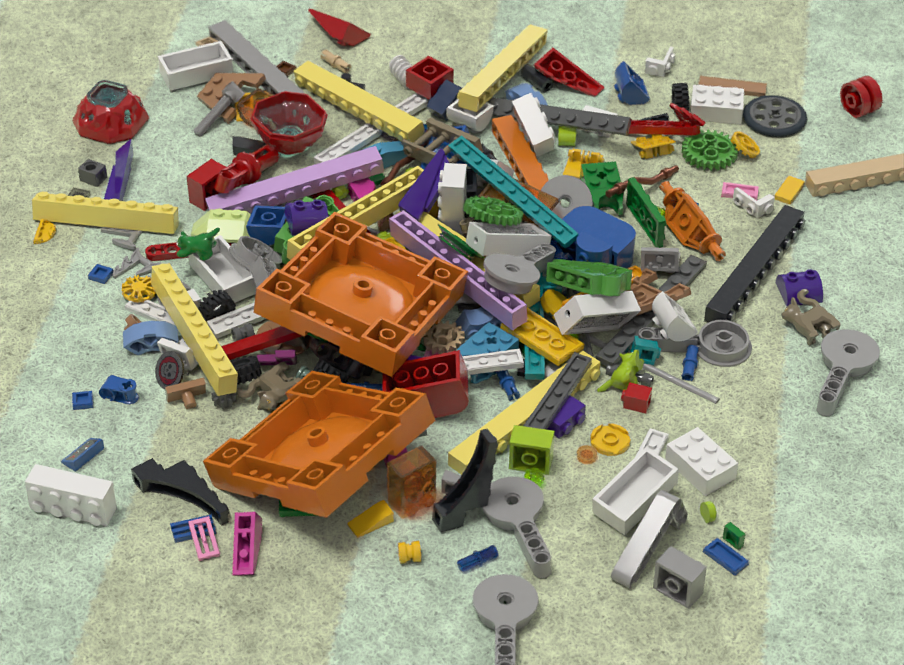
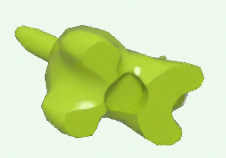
(625, 372)

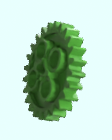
(709, 150)
(493, 211)

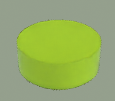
(708, 511)

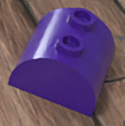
(304, 215)
(793, 282)

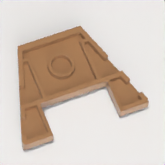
(213, 89)
(646, 294)

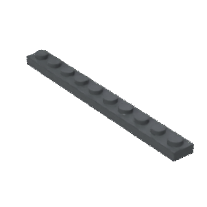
(570, 117)
(624, 338)

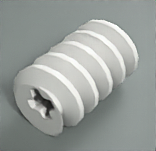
(398, 68)

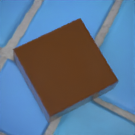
(286, 68)

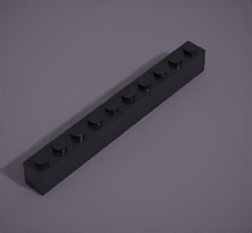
(755, 265)

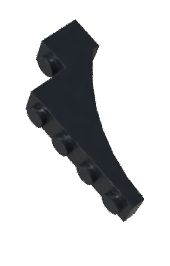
(180, 482)
(472, 487)

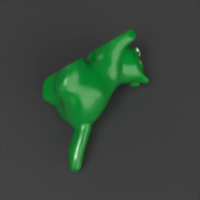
(199, 244)

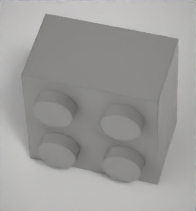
(679, 577)

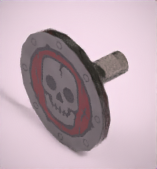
(170, 369)

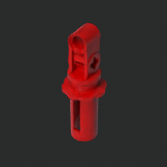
(245, 169)

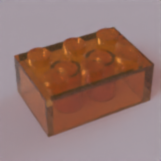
(411, 482)

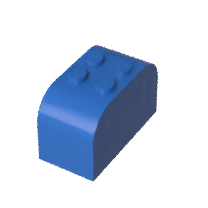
(605, 228)

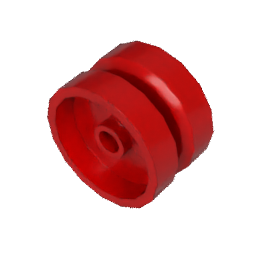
(861, 96)

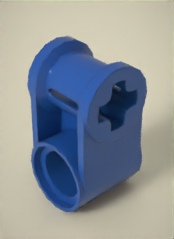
(118, 388)

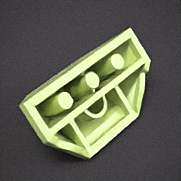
(231, 224)

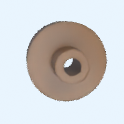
(131, 319)

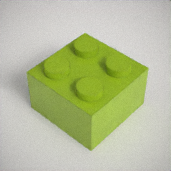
(531, 449)

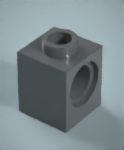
(92, 172)

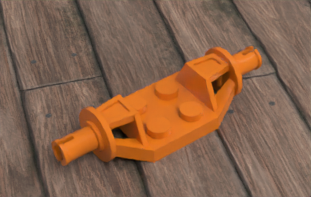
(690, 222)

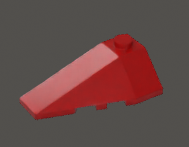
(340, 29)
(563, 70)

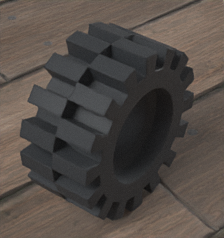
(680, 95)
(213, 301)
(247, 368)
(327, 368)

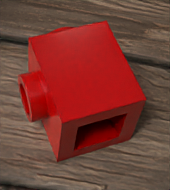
(637, 397)

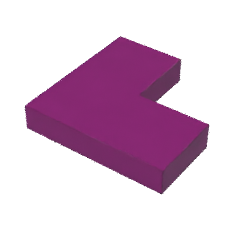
(286, 356)

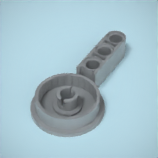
(569, 189)
(256, 257)
(517, 273)
(719, 342)
(842, 364)
(521, 517)
(505, 619)

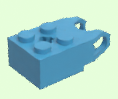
(488, 340)

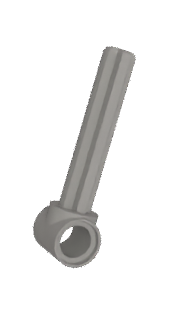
(230, 94)

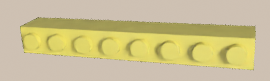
(105, 213)

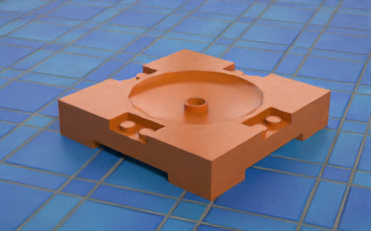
(361, 294)
(319, 443)

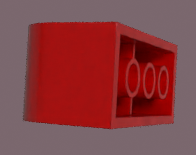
(439, 376)

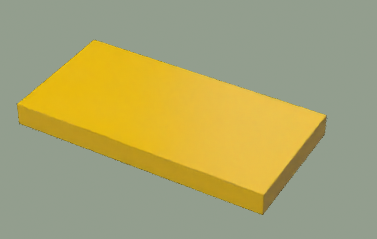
(545, 338)

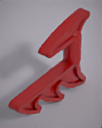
(683, 115)

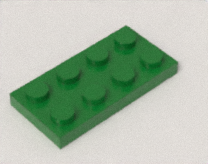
(645, 212)

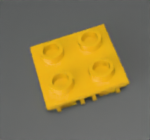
(654, 145)
(576, 159)

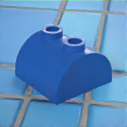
(630, 85)
(266, 223)
(592, 249)

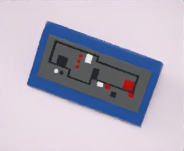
(83, 453)

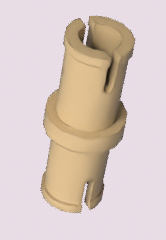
(335, 61)

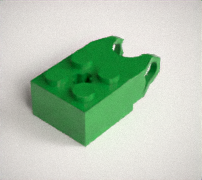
(599, 179)

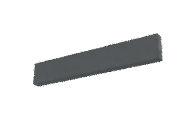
(559, 392)

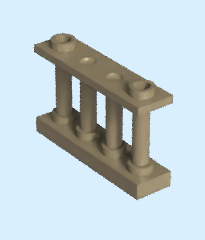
(443, 133)

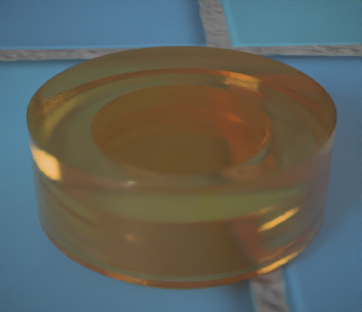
(586, 454)

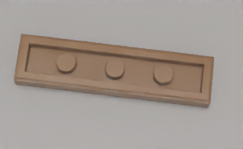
(750, 88)

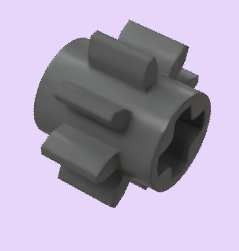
(223, 401)

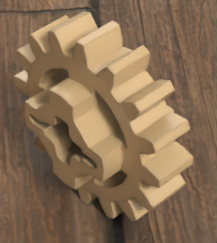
(442, 338)

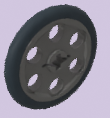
(775, 116)

